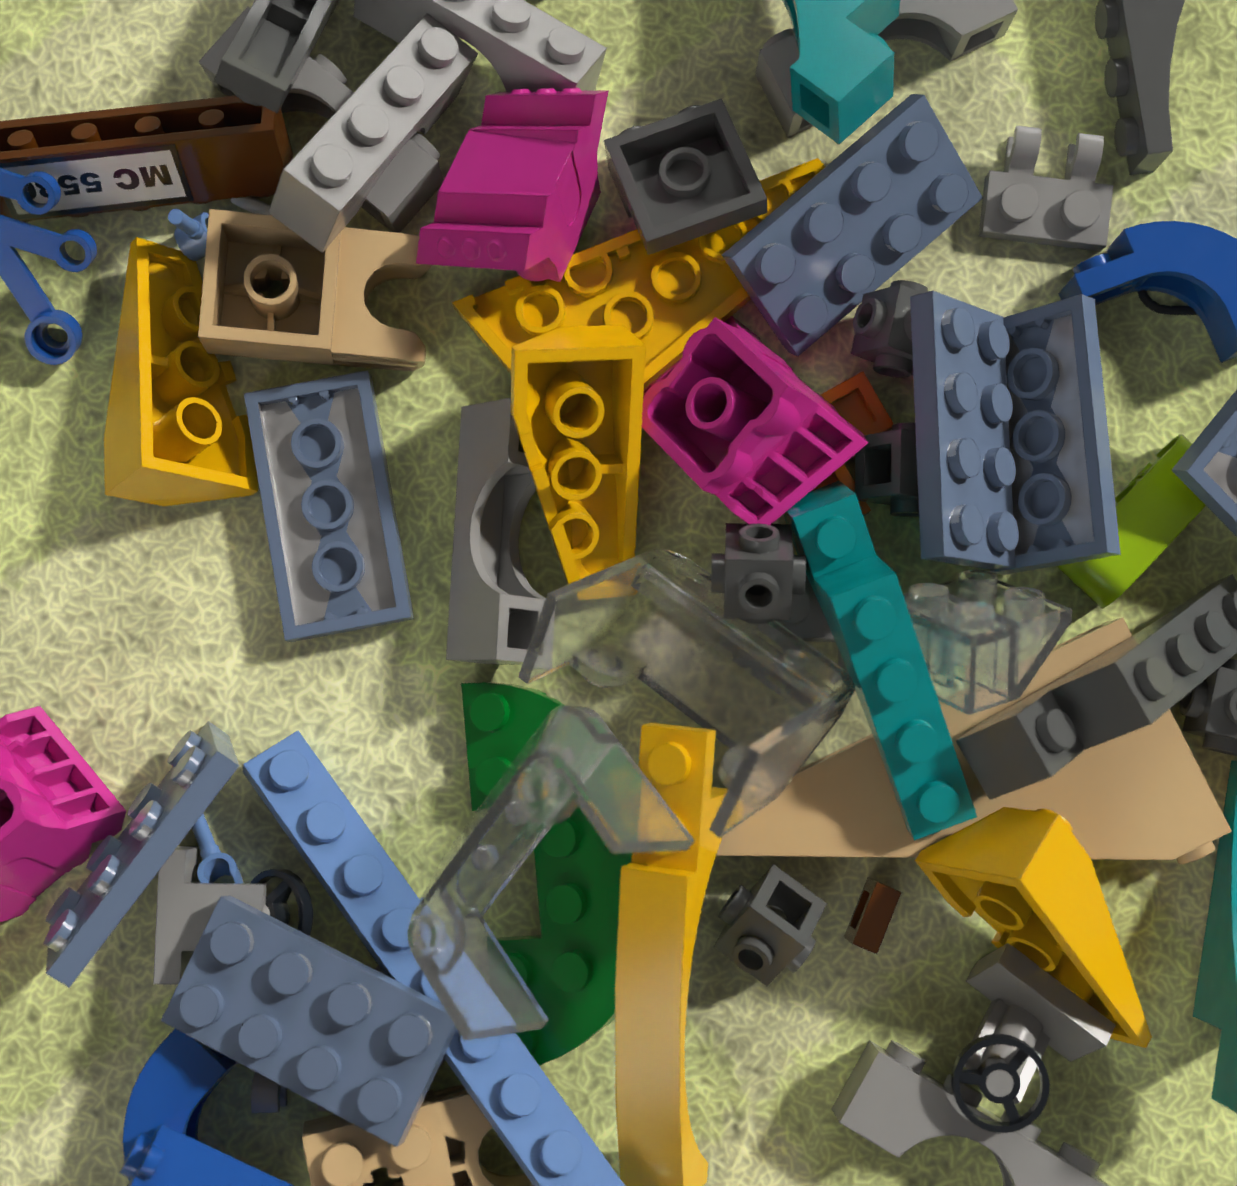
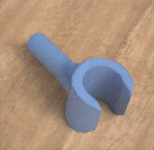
(190, 233)
(213, 863)

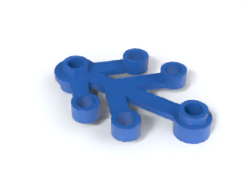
(45, 244)

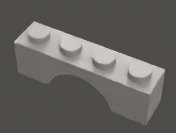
(945, 25)
(514, 36)
(320, 89)
(355, 146)
(490, 598)
(902, 1106)

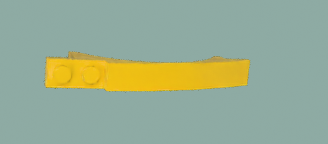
(653, 965)

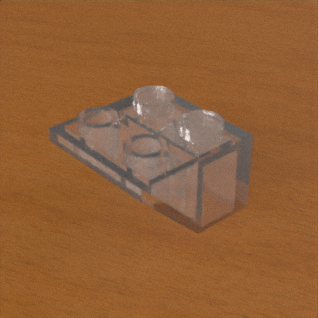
(983, 637)

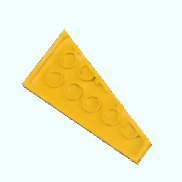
(617, 283)

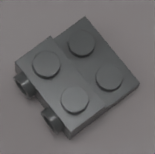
(684, 176)

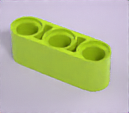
(1149, 517)

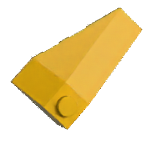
(169, 408)
(581, 435)
(1045, 900)

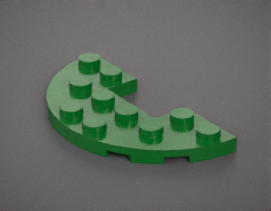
(576, 877)

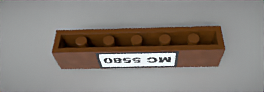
(147, 156)

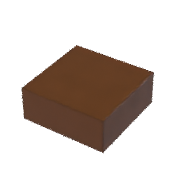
(872, 915)

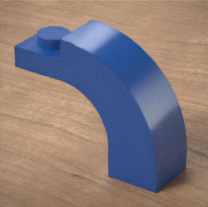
(1173, 259)
(173, 1088)

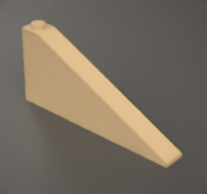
(1122, 797)

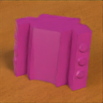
(520, 185)
(745, 423)
(48, 808)

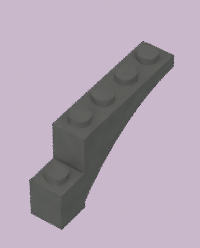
(272, 49)
(1138, 75)
(1107, 695)

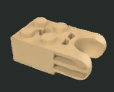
(324, 299)
(435, 1153)

